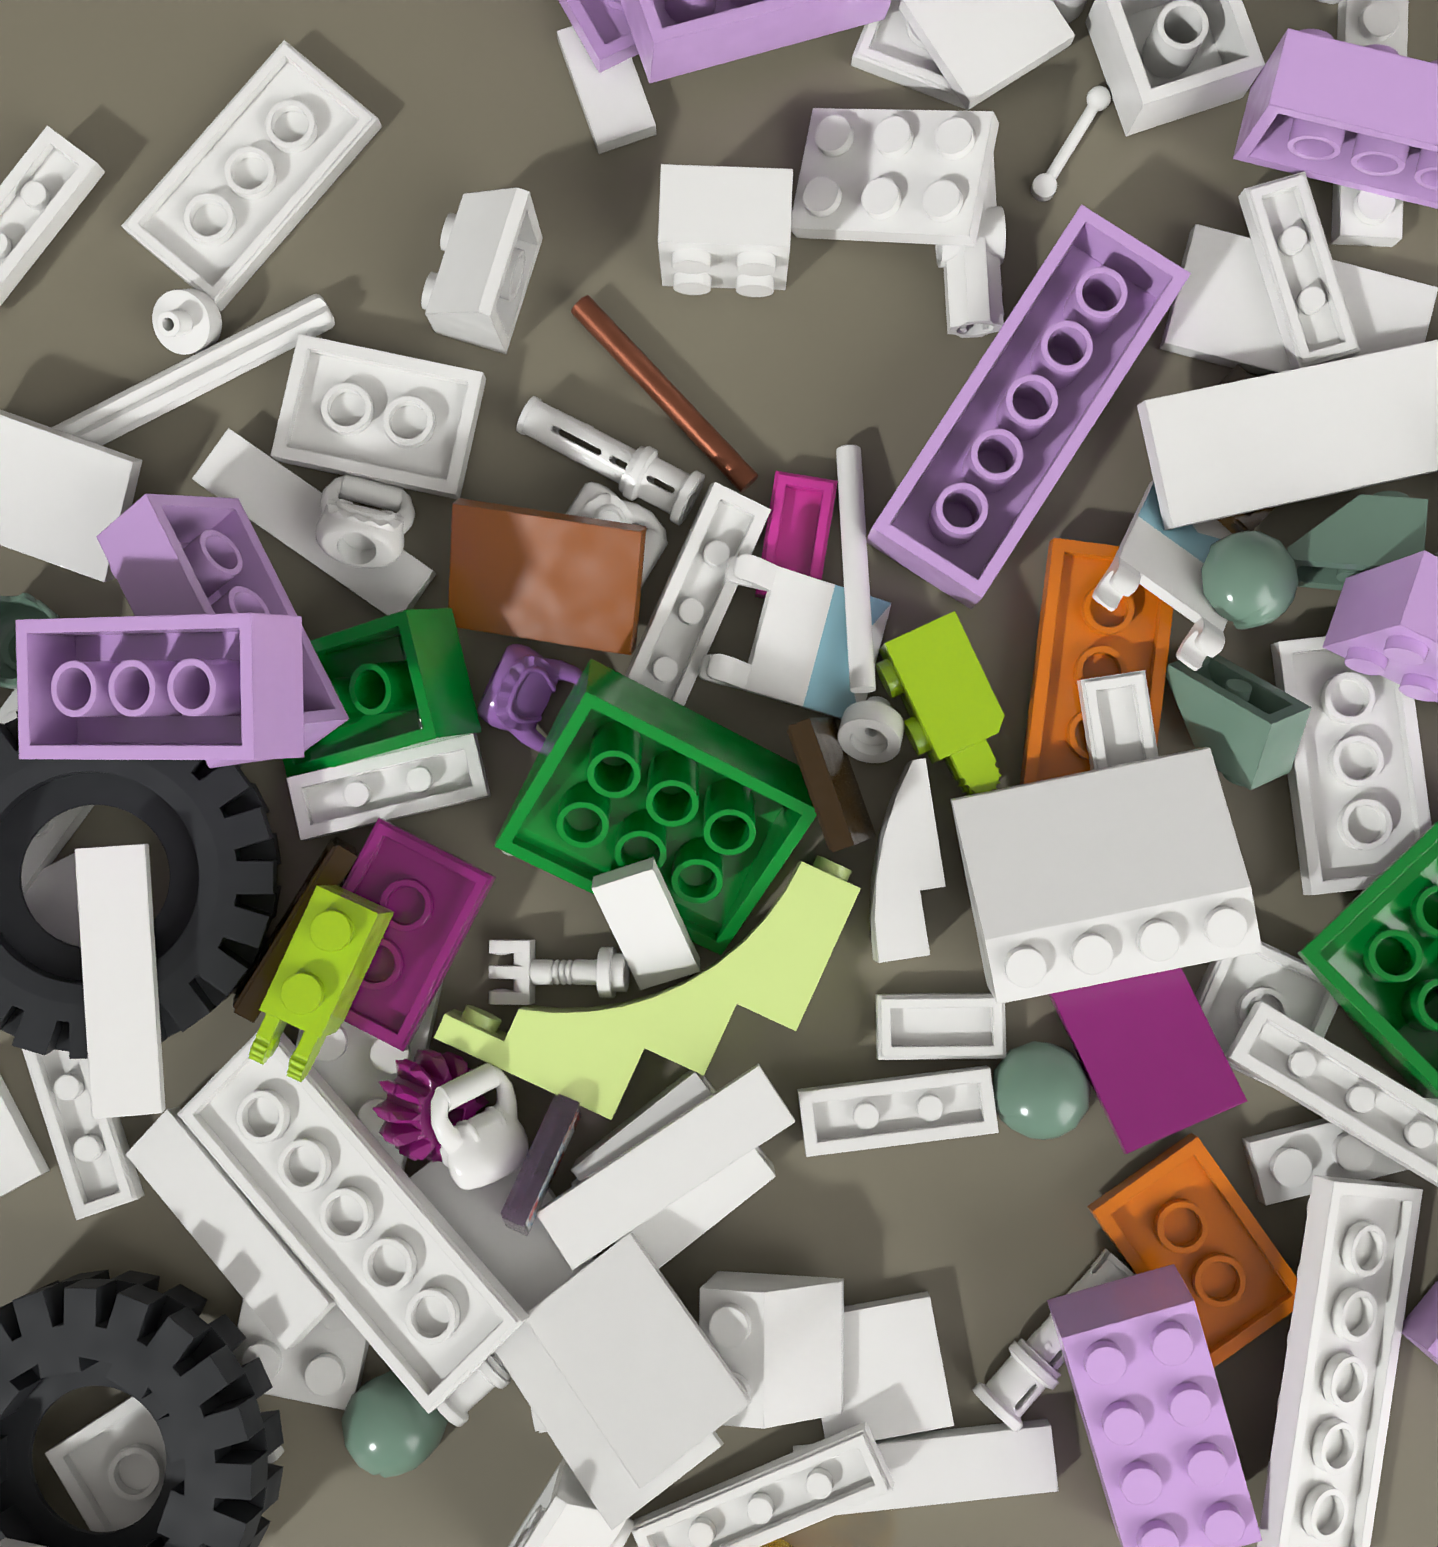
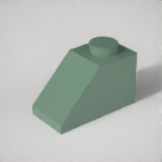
(1360, 538)
(1240, 718)

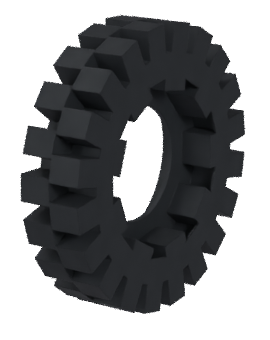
(215, 902)
(178, 1369)

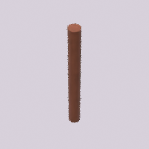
(664, 393)

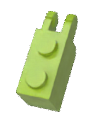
(946, 700)
(320, 974)

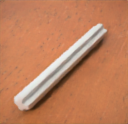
(200, 372)

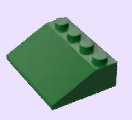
(651, 779)
(1384, 963)

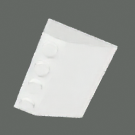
(1105, 876)

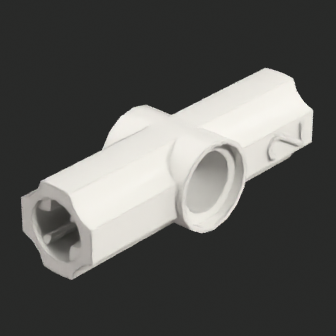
(974, 273)

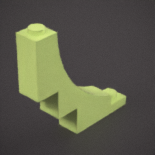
(596, 1049)

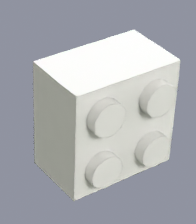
(1173, 56)
(724, 228)

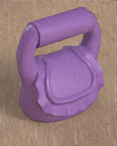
(522, 691)

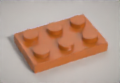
(1192, 1217)

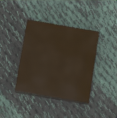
(830, 783)

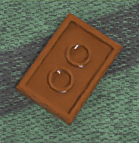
(546, 575)

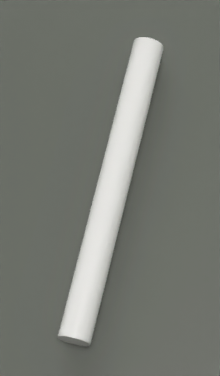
(855, 569)

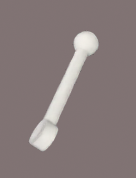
(1045, 184)

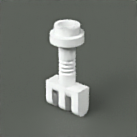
(608, 972)

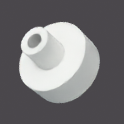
(186, 321)
(871, 731)

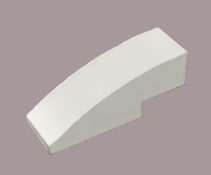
(903, 865)

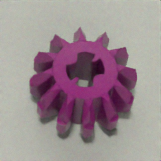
(409, 1103)

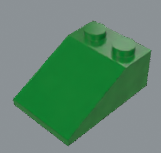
(399, 686)

